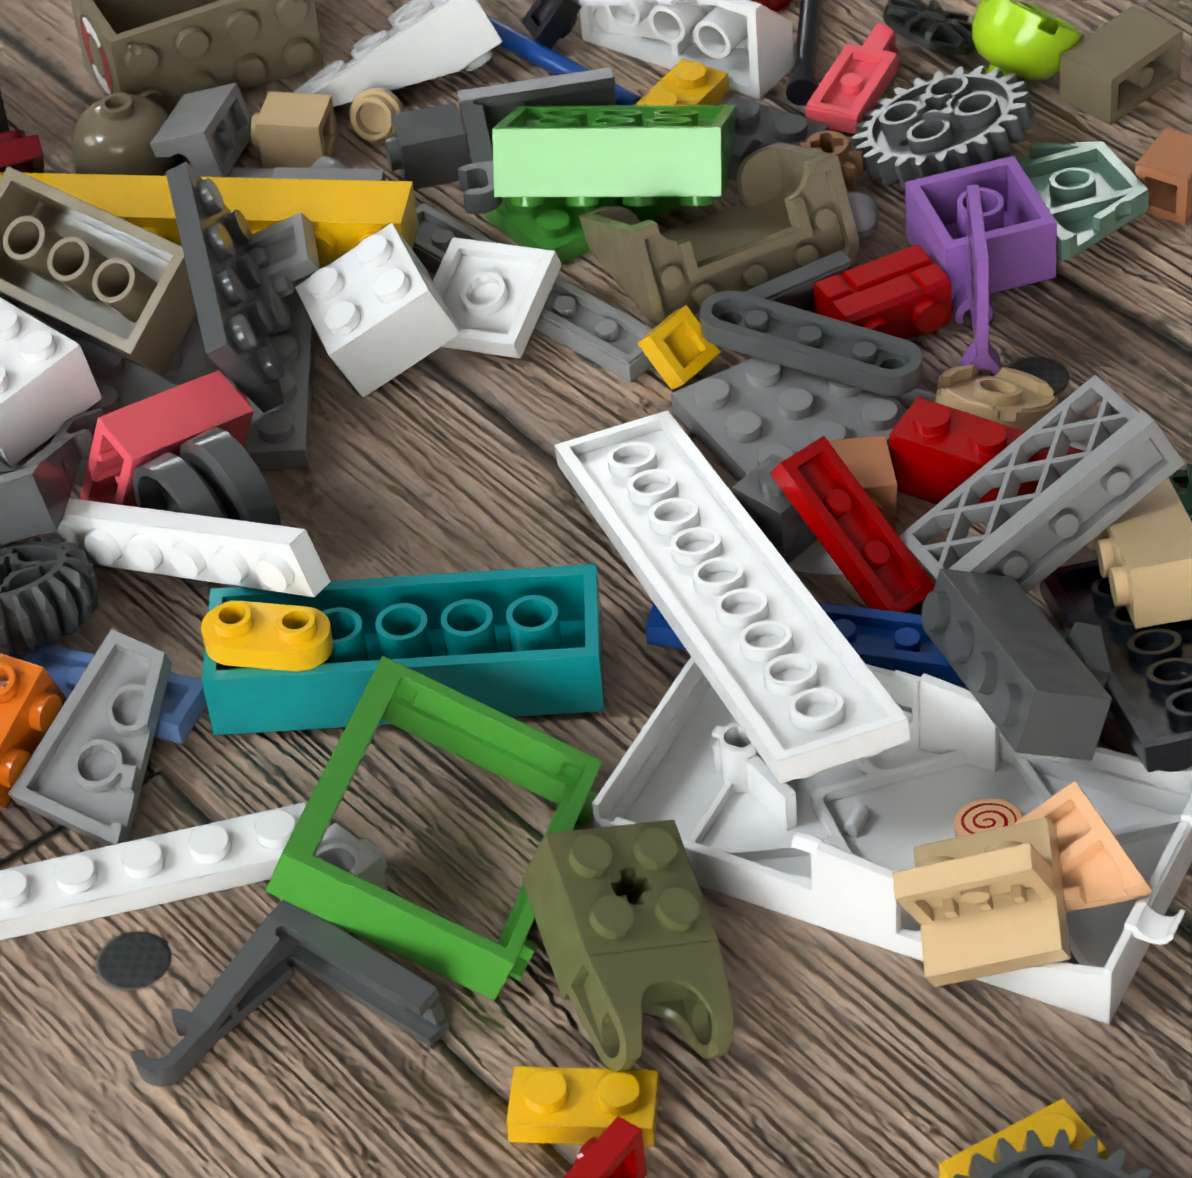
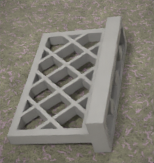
(1063, 511)

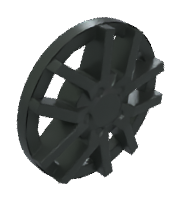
(930, 26)

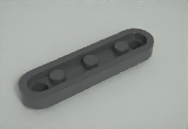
(812, 343)

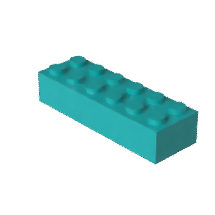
(499, 636)

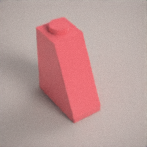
(159, 426)

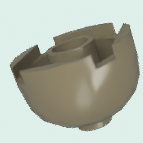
(117, 135)

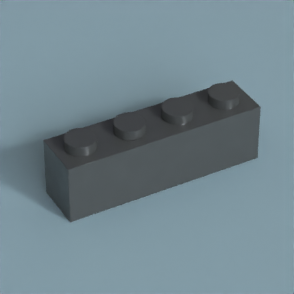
(1016, 664)

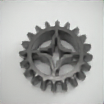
(43, 593)

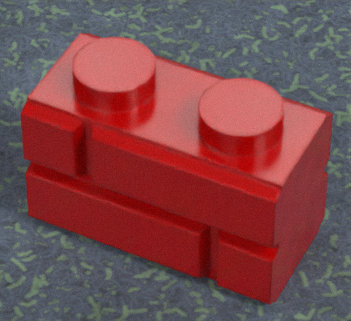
(890, 295)

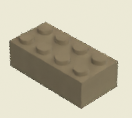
(92, 273)

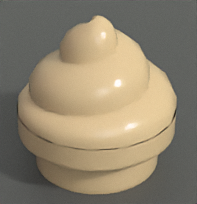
(372, 114)

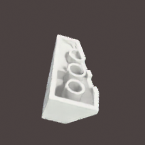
(721, 34)
(423, 44)

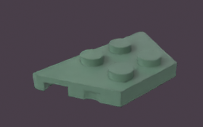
(1084, 190)

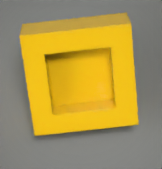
(678, 348)

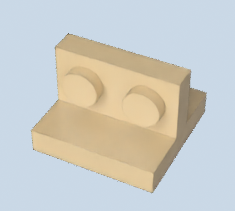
(987, 902)

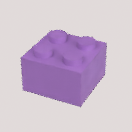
(1016, 224)

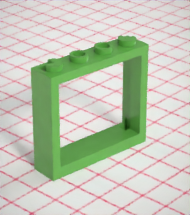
(476, 735)

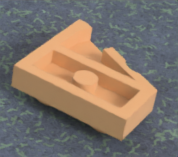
(1091, 858)

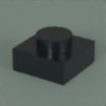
(551, 20)

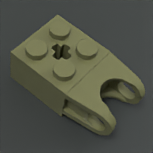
(630, 937)

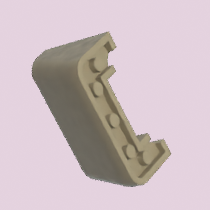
(787, 217)

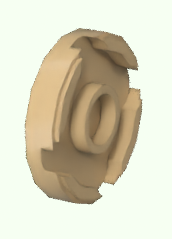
(1006, 398)

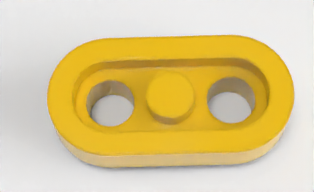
(267, 636)

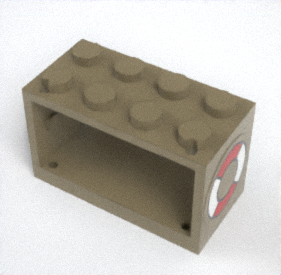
(194, 44)

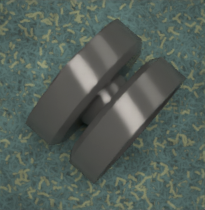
(207, 479)

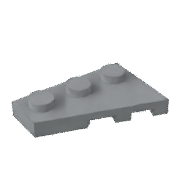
(99, 744)

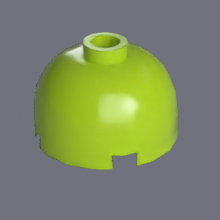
(1021, 38)

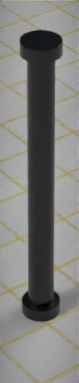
(802, 83)

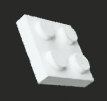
(495, 293)

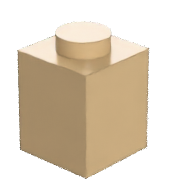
(294, 129)

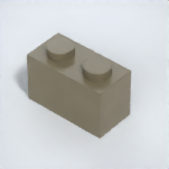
(1120, 65)

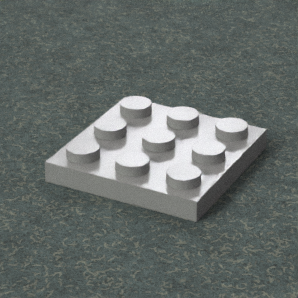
(777, 411)

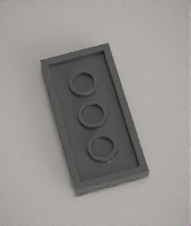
(226, 287)

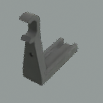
(488, 105)
(39, 492)
(264, 965)

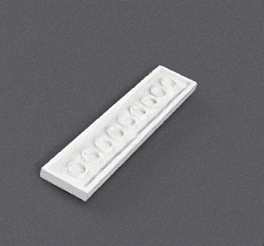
(732, 599)

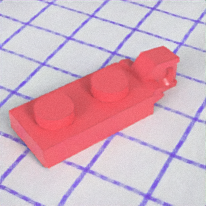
(855, 81)

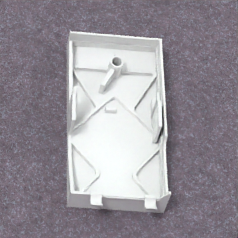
(834, 839)

